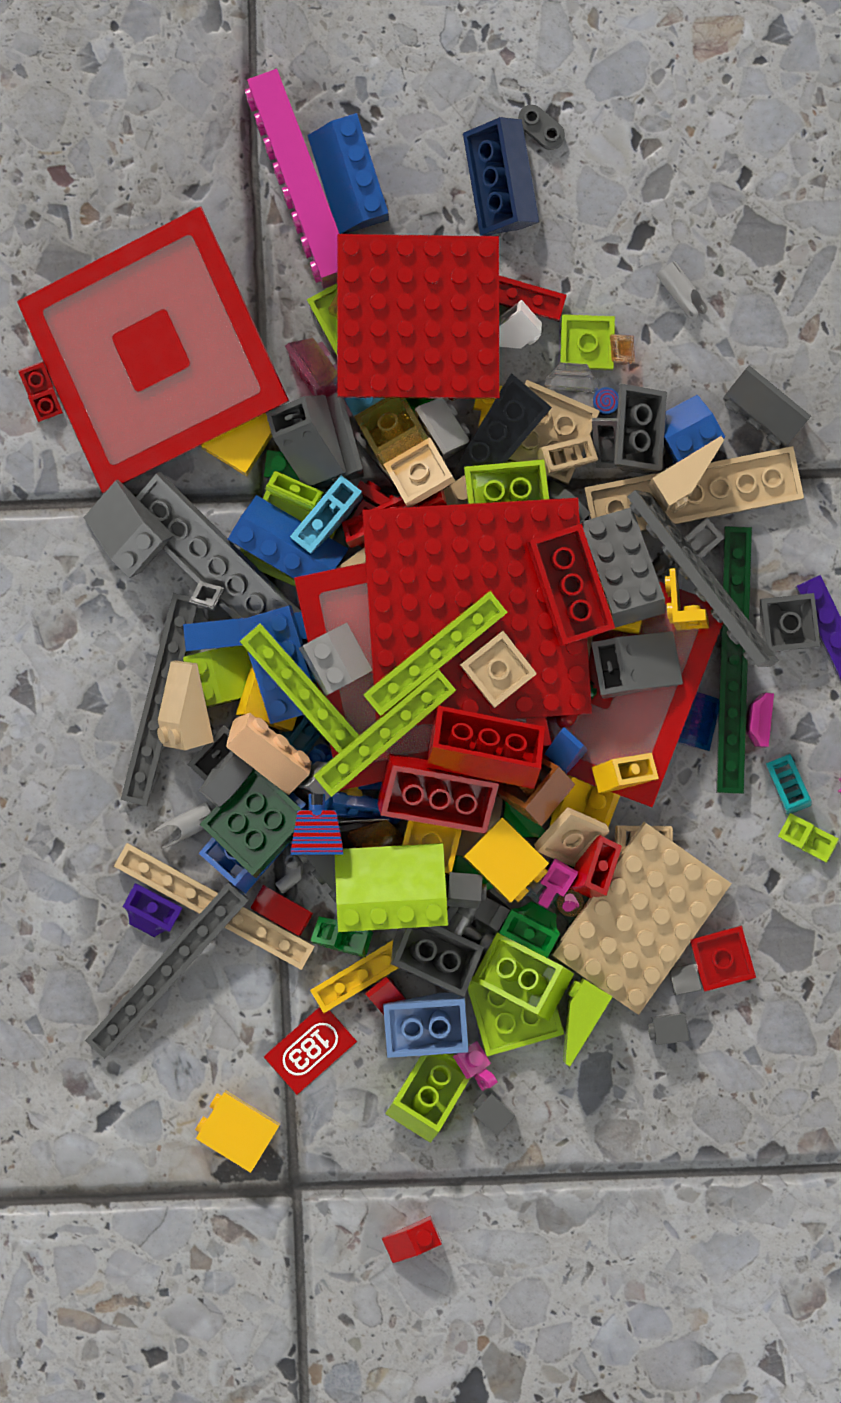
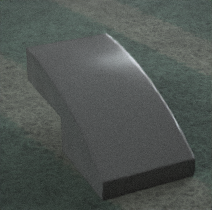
(226, 780)

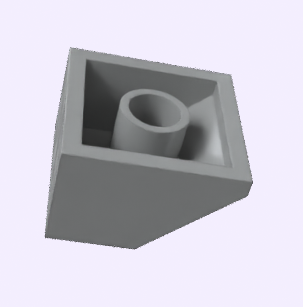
(442, 427)
(335, 659)

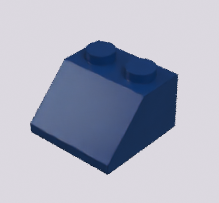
(689, 428)

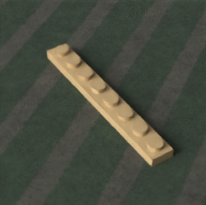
(198, 896)

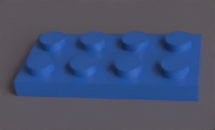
(284, 629)

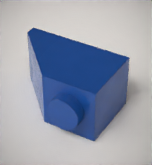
(565, 750)

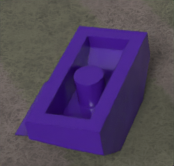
(150, 911)

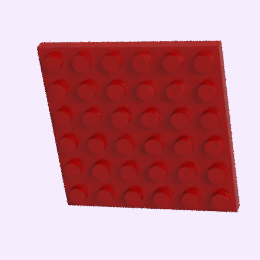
(417, 316)

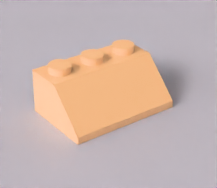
(268, 752)

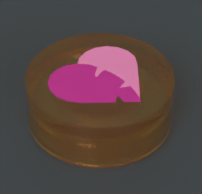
(571, 903)

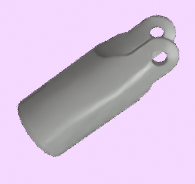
(682, 290)
(187, 822)

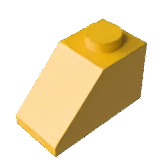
(624, 772)

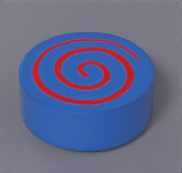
(606, 400)

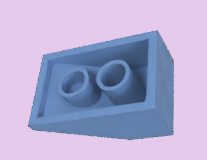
(426, 1025)

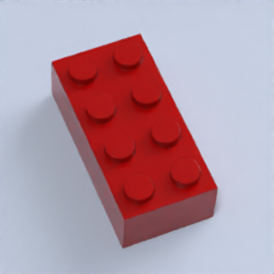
(570, 584)
(486, 747)
(435, 795)

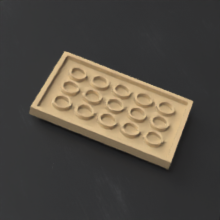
(645, 920)

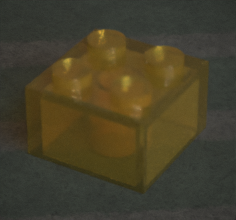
(390, 428)

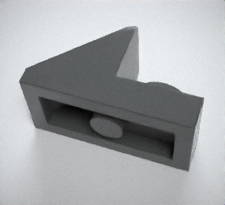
(604, 441)

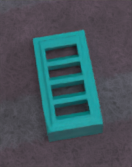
(795, 806)

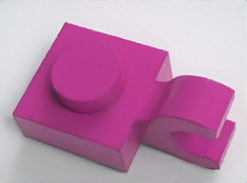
(556, 880)
(474, 1064)

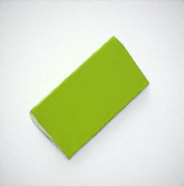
(294, 490)

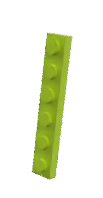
(435, 653)
(299, 688)
(384, 733)

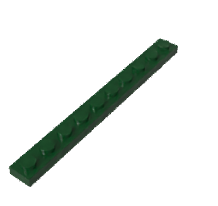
(733, 666)

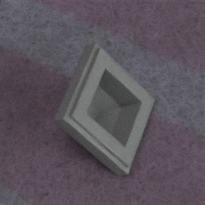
(206, 595)

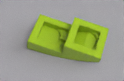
(808, 838)

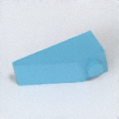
(327, 514)

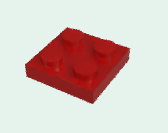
(722, 958)

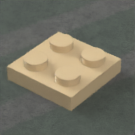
(419, 472)
(498, 669)
(570, 836)

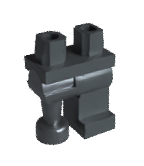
(488, 912)

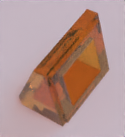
(622, 349)

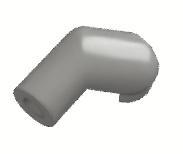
(293, 875)

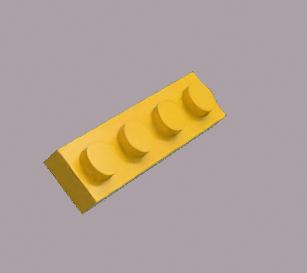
(354, 978)

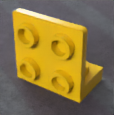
(692, 616)
(587, 800)

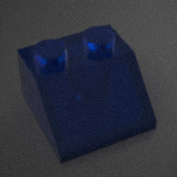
(700, 722)

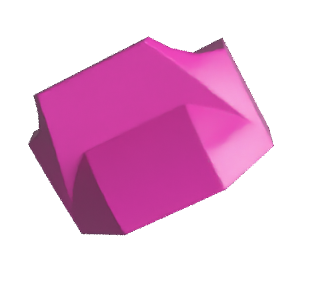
(759, 720)

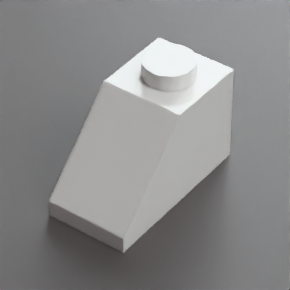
(518, 327)

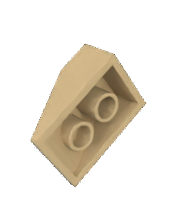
(678, 482)
(183, 709)

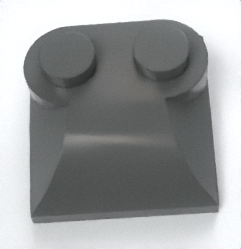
(789, 622)

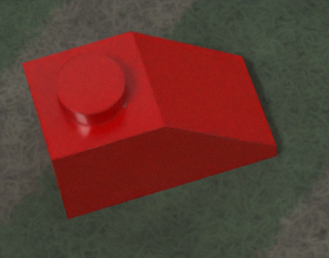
(596, 868)
(384, 992)
(412, 1240)

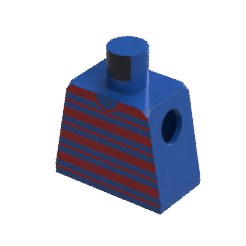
(316, 830)

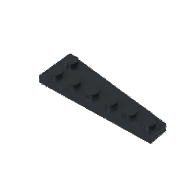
(504, 426)

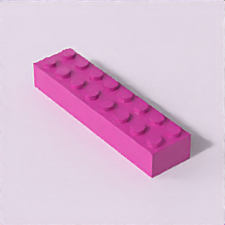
(296, 172)

